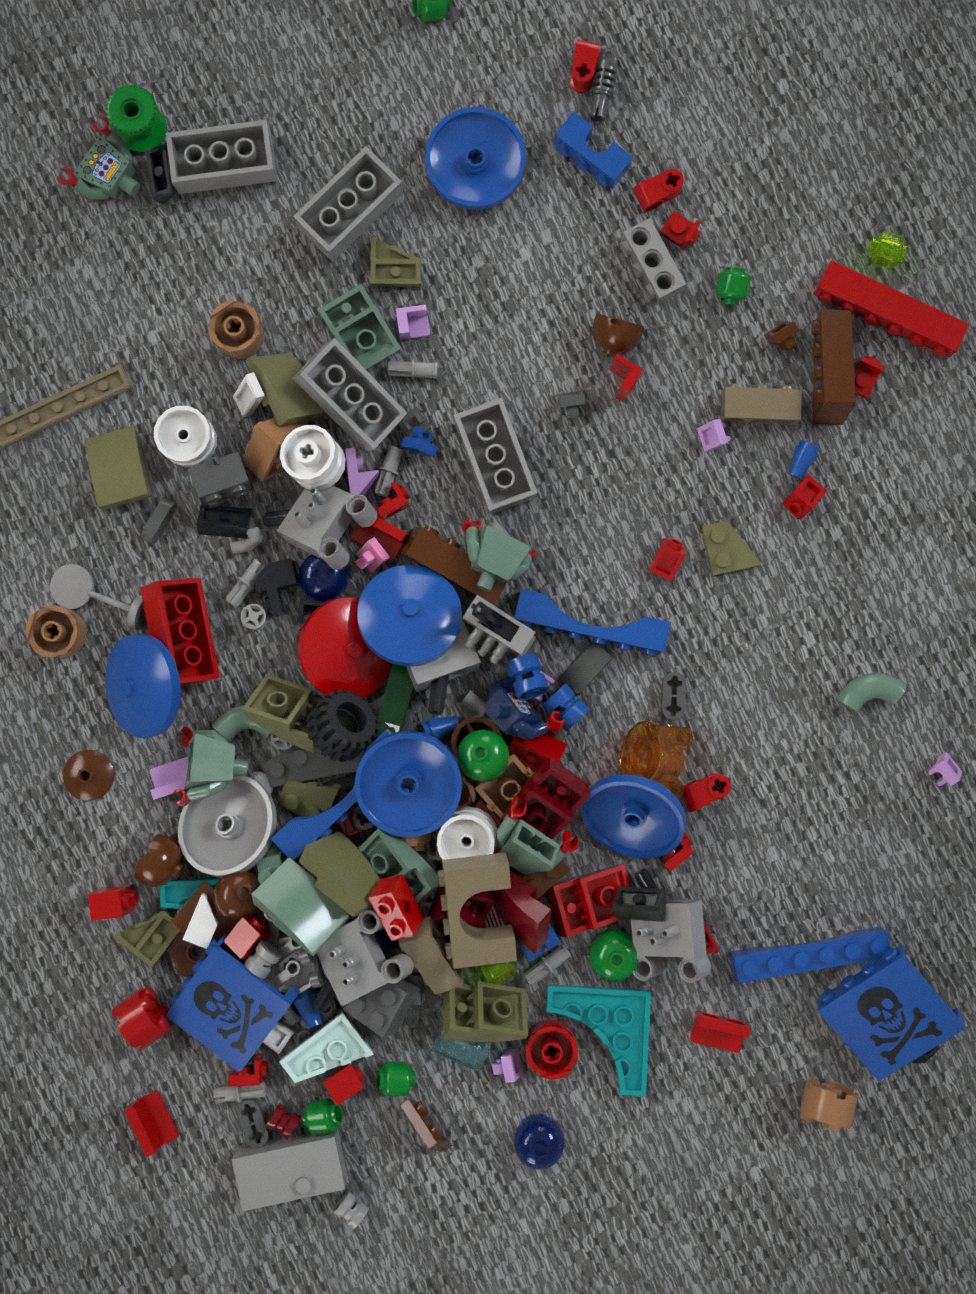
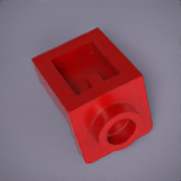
(680, 230)
(866, 374)
(804, 497)
(391, 506)
(668, 558)
(679, 854)
(250, 1076)

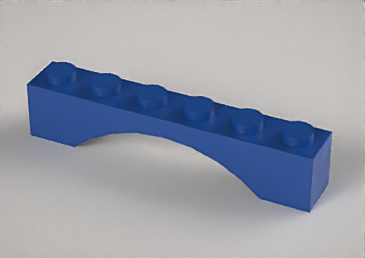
(645, 633)
(307, 829)
(836, 951)

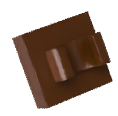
(783, 335)

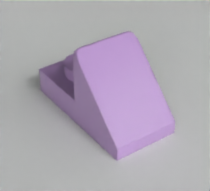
(358, 481)

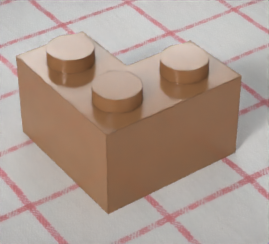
(264, 448)

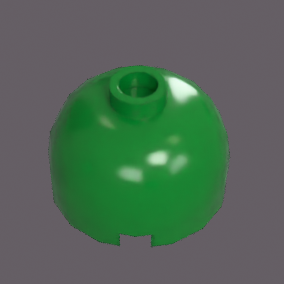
(483, 756)
(613, 954)

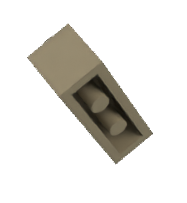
(761, 405)
(430, 959)

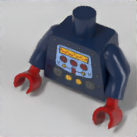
(518, 716)

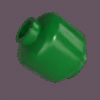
(430, 9)
(733, 285)
(395, 1078)
(322, 1117)

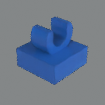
(419, 444)

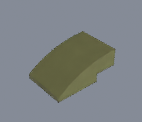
(287, 399)
(118, 468)
(283, 710)
(341, 872)
(485, 1013)

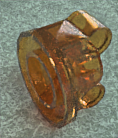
(656, 753)

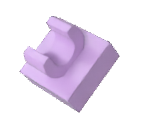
(713, 435)
(948, 768)
(509, 1065)

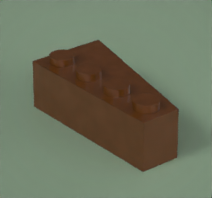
(833, 367)
(447, 561)

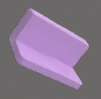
(168, 778)

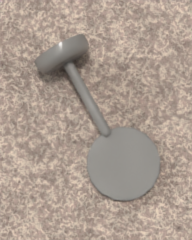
(74, 586)

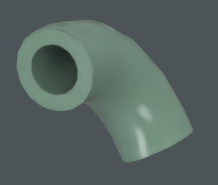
(871, 687)
(234, 722)

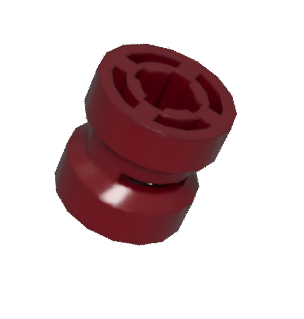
(283, 1121)

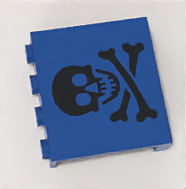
(228, 1006)
(889, 1013)

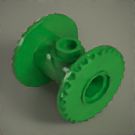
(136, 118)

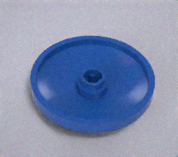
(475, 158)
(409, 615)
(142, 685)
(408, 783)
(634, 816)

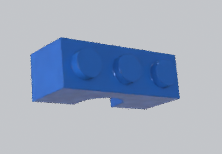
(606, 166)

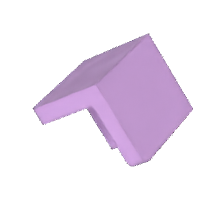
(413, 322)

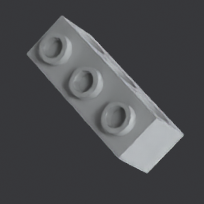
(656, 250)

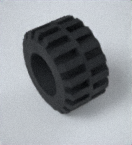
(331, 736)

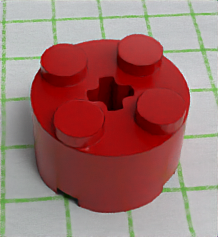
(142, 1018)
(547, 1064)

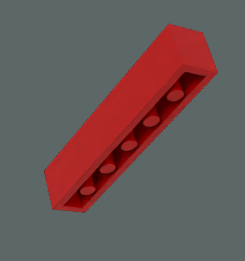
(890, 309)

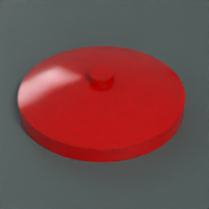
(335, 652)

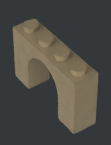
(461, 880)

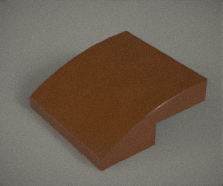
(185, 913)

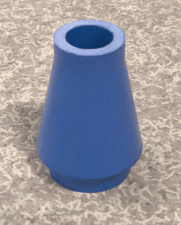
(802, 458)
(440, 727)
(305, 1007)

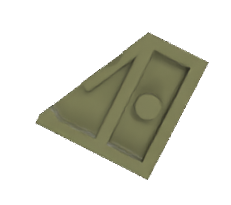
(392, 266)
(726, 549)
(307, 797)
(150, 937)

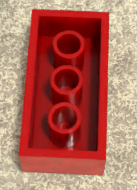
(180, 620)

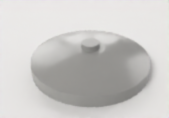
(228, 829)

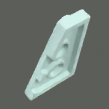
(327, 1048)

